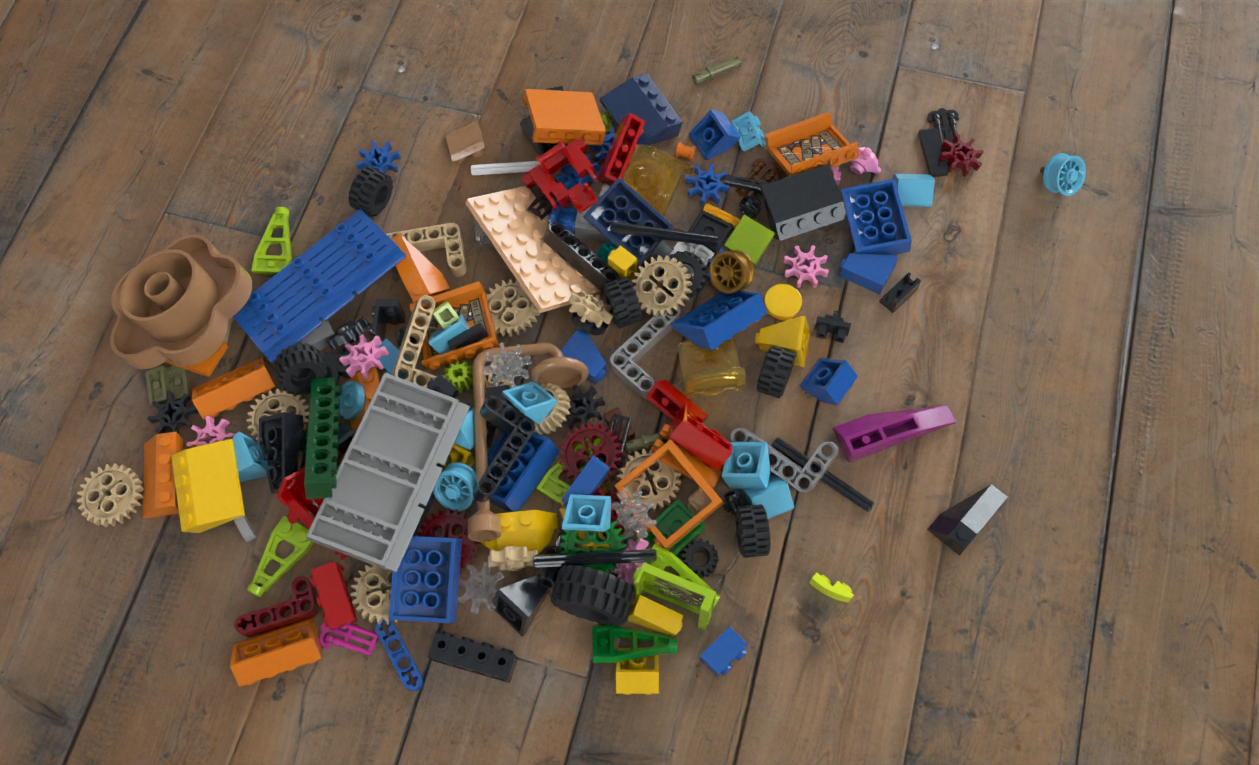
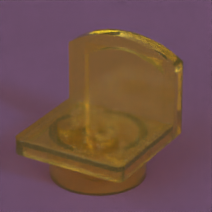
(655, 175)
(710, 370)

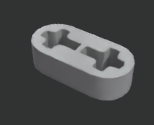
(245, 528)

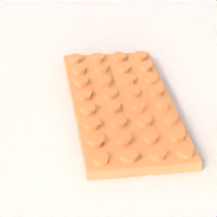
(520, 242)

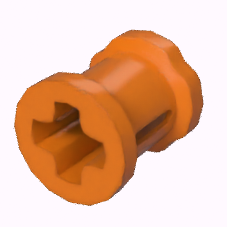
(685, 151)

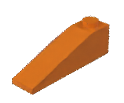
(418, 272)

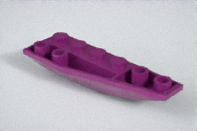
(884, 430)

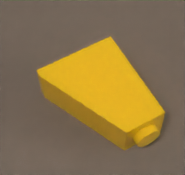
(654, 616)

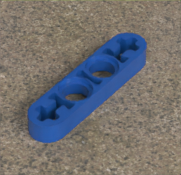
(397, 655)

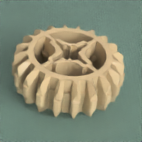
(558, 412)

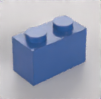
(724, 652)

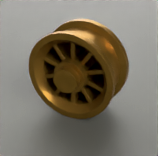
(731, 271)

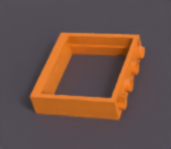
(716, 501)

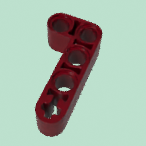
(277, 611)

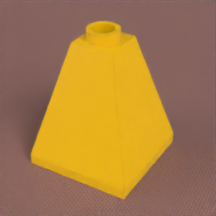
(788, 335)

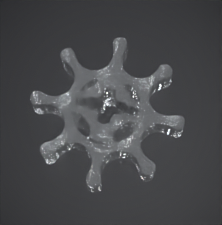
(507, 365)
(634, 506)
(475, 590)

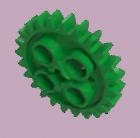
(612, 538)

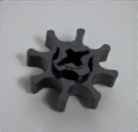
(348, 333)
(584, 407)
(166, 413)

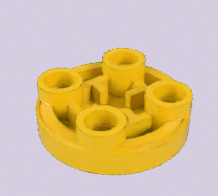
(783, 302)

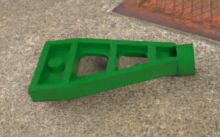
(604, 649)

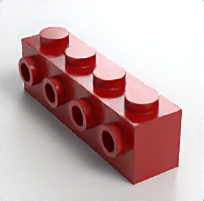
(621, 149)

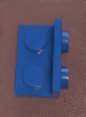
(565, 217)

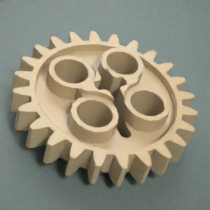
(672, 273)
(520, 317)
(287, 403)
(663, 474)
(110, 495)
(363, 601)

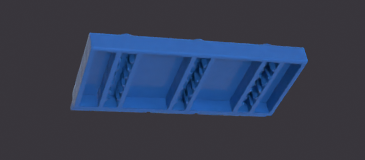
(317, 284)

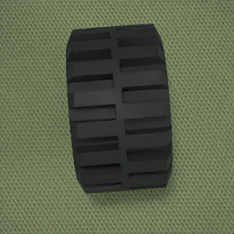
(370, 191)
(697, 265)
(624, 302)
(295, 358)
(775, 371)
(752, 531)

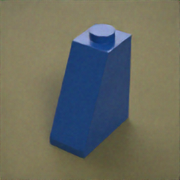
(868, 270)
(583, 349)
(588, 480)

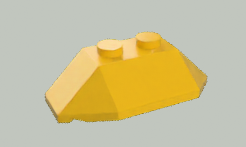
(526, 529)

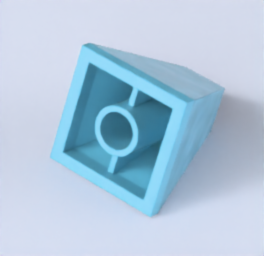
(249, 458)

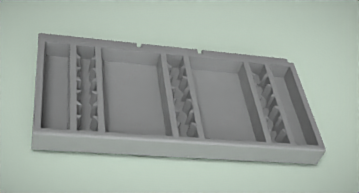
(388, 473)

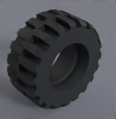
(592, 595)

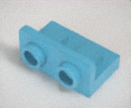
(748, 129)

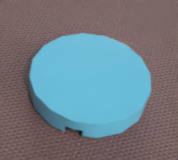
(351, 400)

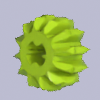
(463, 373)

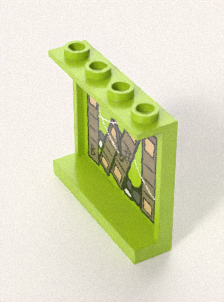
(675, 591)

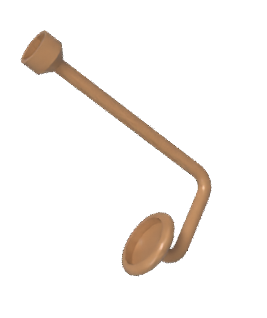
(559, 371)

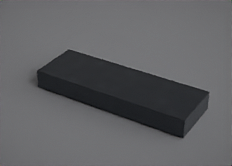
(932, 150)

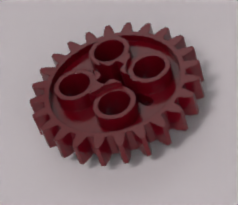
(607, 448)
(455, 521)

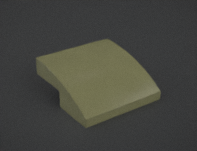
(164, 379)

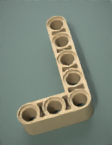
(443, 240)
(411, 349)

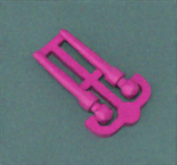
(339, 642)

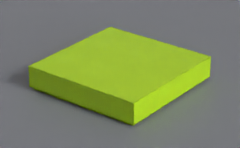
(750, 238)

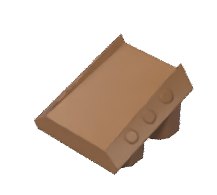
(465, 142)

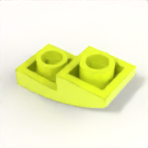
(839, 591)

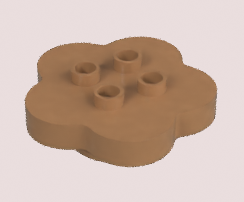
(177, 304)

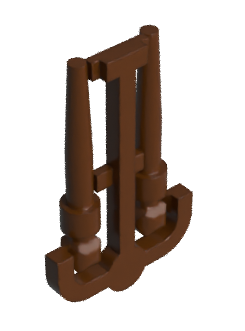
(758, 165)

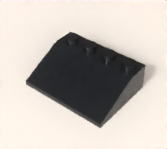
(803, 202)

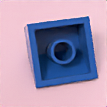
(714, 134)
(829, 380)

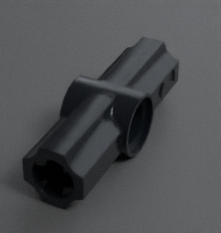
(549, 574)

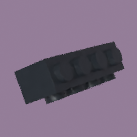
(473, 657)

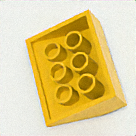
(207, 486)

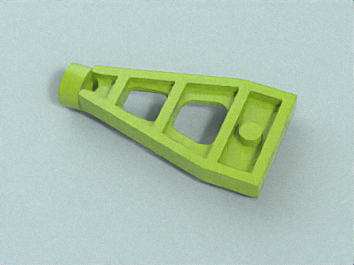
(272, 264)
(552, 486)
(291, 533)
(667, 558)

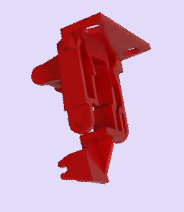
(553, 160)
(295, 499)

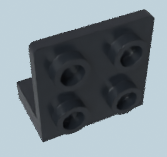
(386, 312)

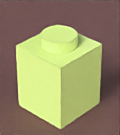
(444, 315)

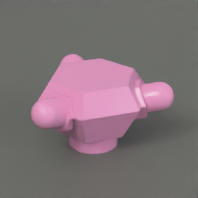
(865, 162)

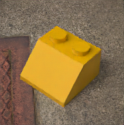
(638, 675)

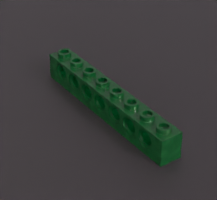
(322, 439)

